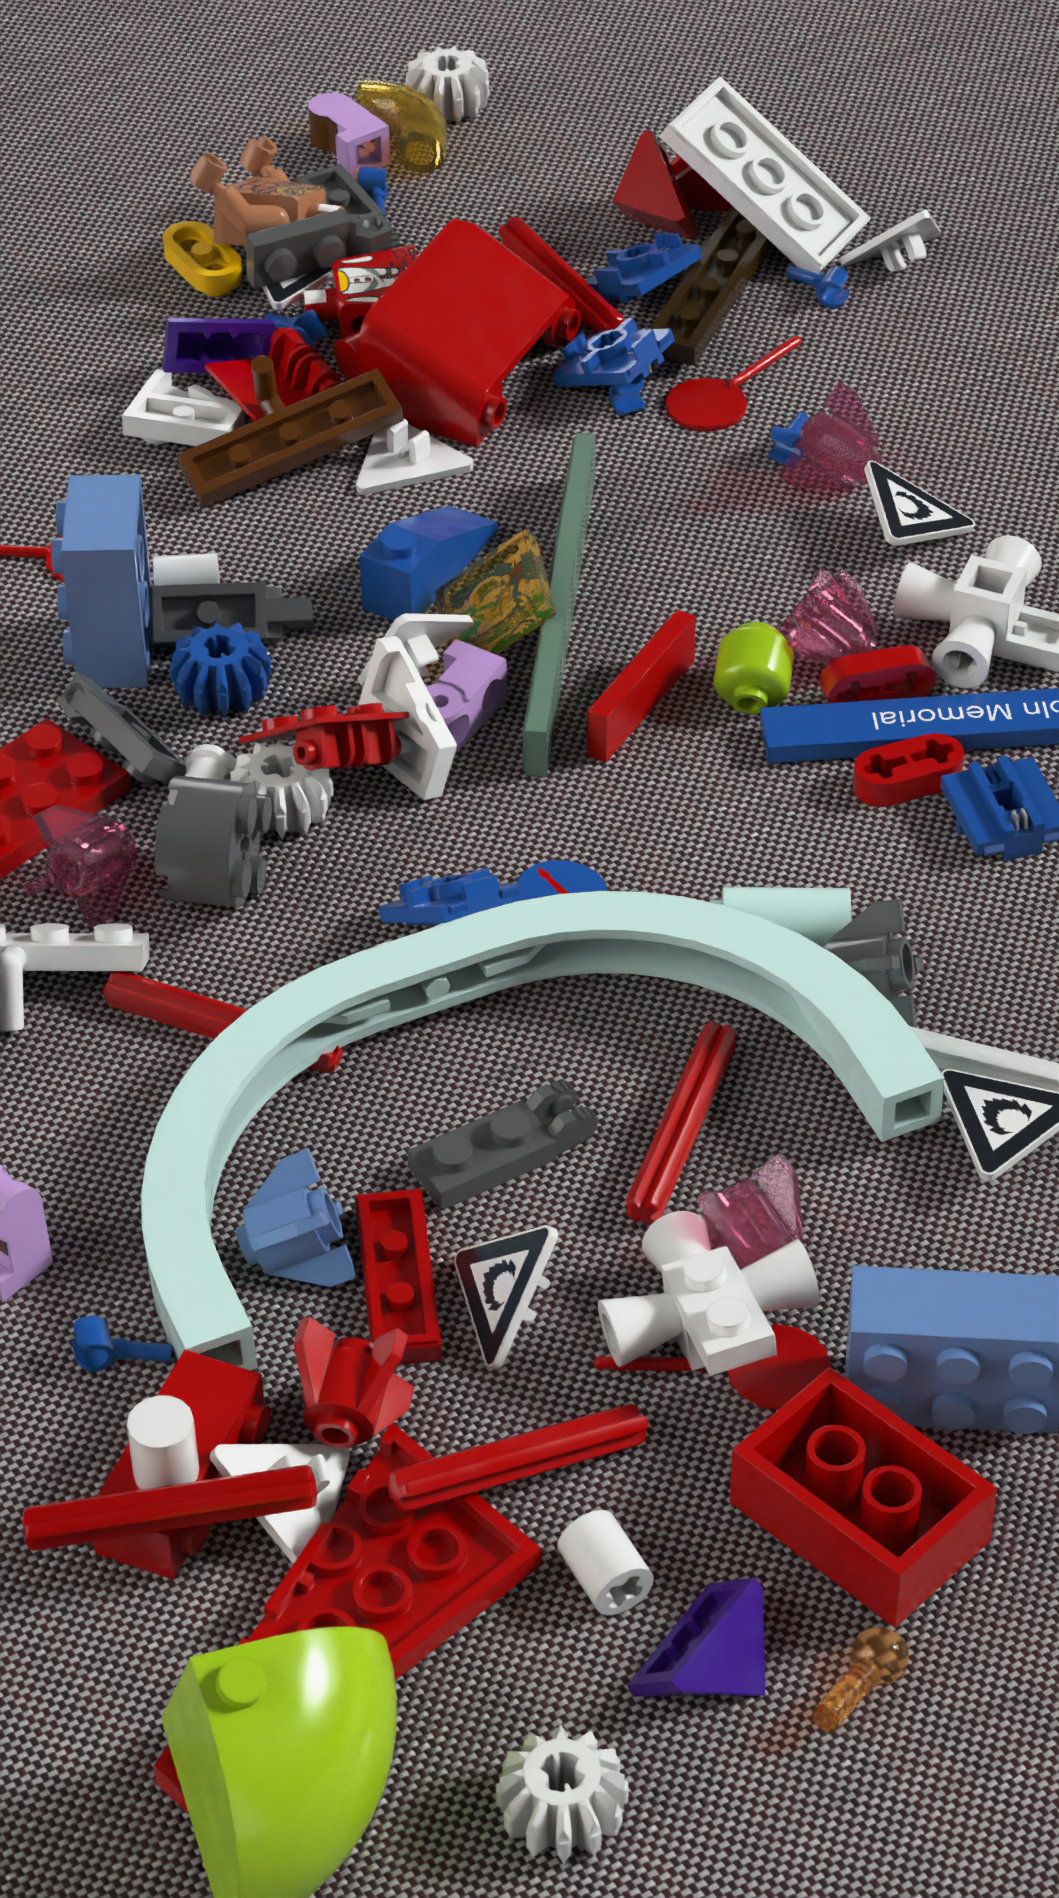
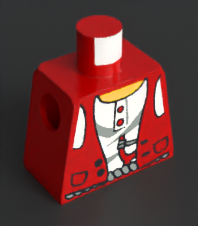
(357, 286)

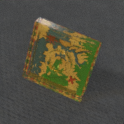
(501, 593)

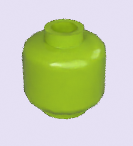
(753, 666)

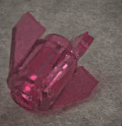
(834, 445)
(830, 620)
(87, 859)
(755, 1219)

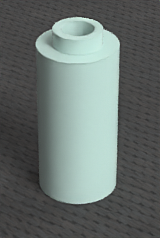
(807, 911)

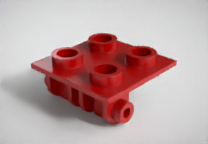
(296, 368)
(336, 739)

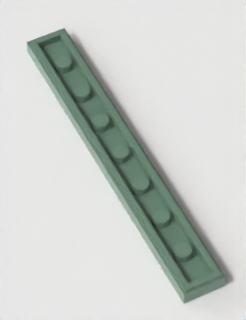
(563, 584)

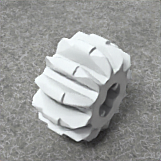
(452, 80)
(295, 792)
(562, 1793)

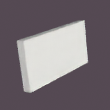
(765, 177)

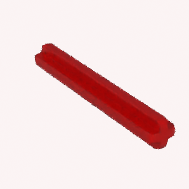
(594, 309)
(184, 1009)
(681, 1123)
(517, 1457)
(169, 1507)

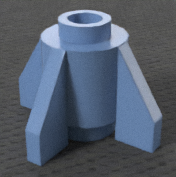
(293, 1228)

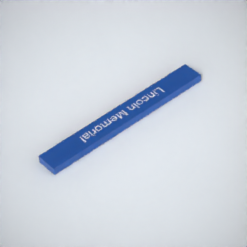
(855, 727)

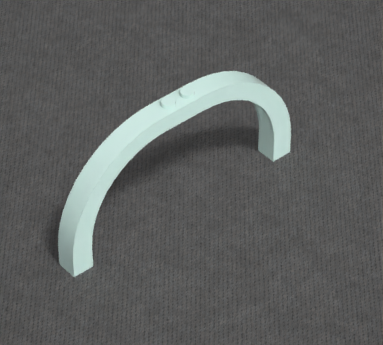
(464, 960)

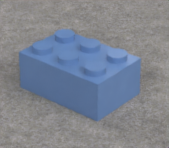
(105, 579)
(957, 1347)

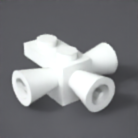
(983, 612)
(707, 1299)

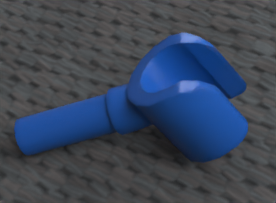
(374, 184)
(827, 286)
(306, 324)
(627, 398)
(787, 439)
(97, 1350)

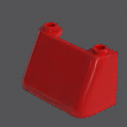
(458, 330)

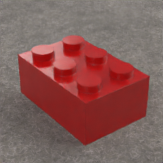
(862, 1496)

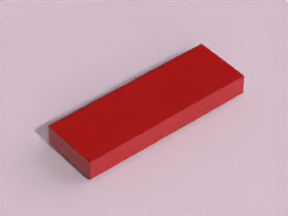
(640, 686)
(398, 1271)

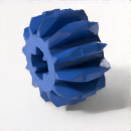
(220, 669)

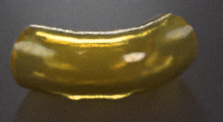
(411, 118)

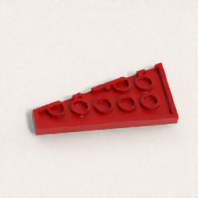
(393, 1571)

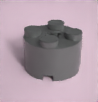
(212, 841)

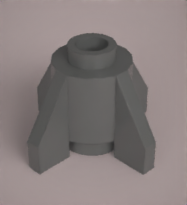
(879, 957)

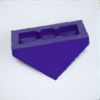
(209, 340)
(711, 1648)

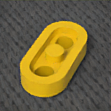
(204, 264)

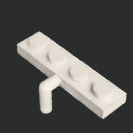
(55, 949)

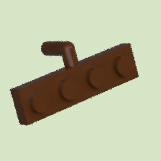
(288, 434)

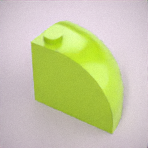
(283, 1755)

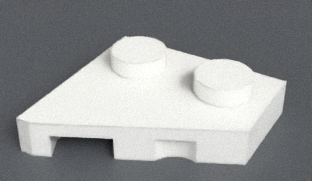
(172, 415)
(424, 736)

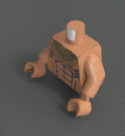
(256, 201)

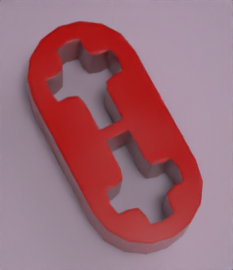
(878, 675)
(906, 769)

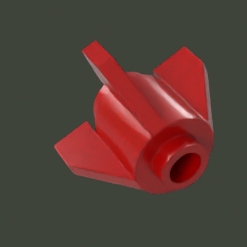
(350, 1383)

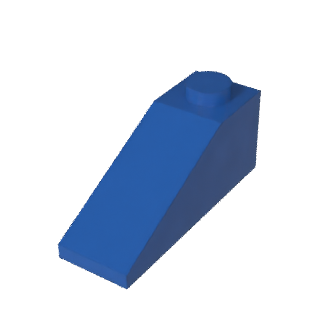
(418, 557)

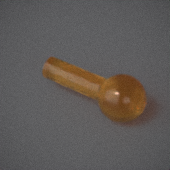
(875, 1658)

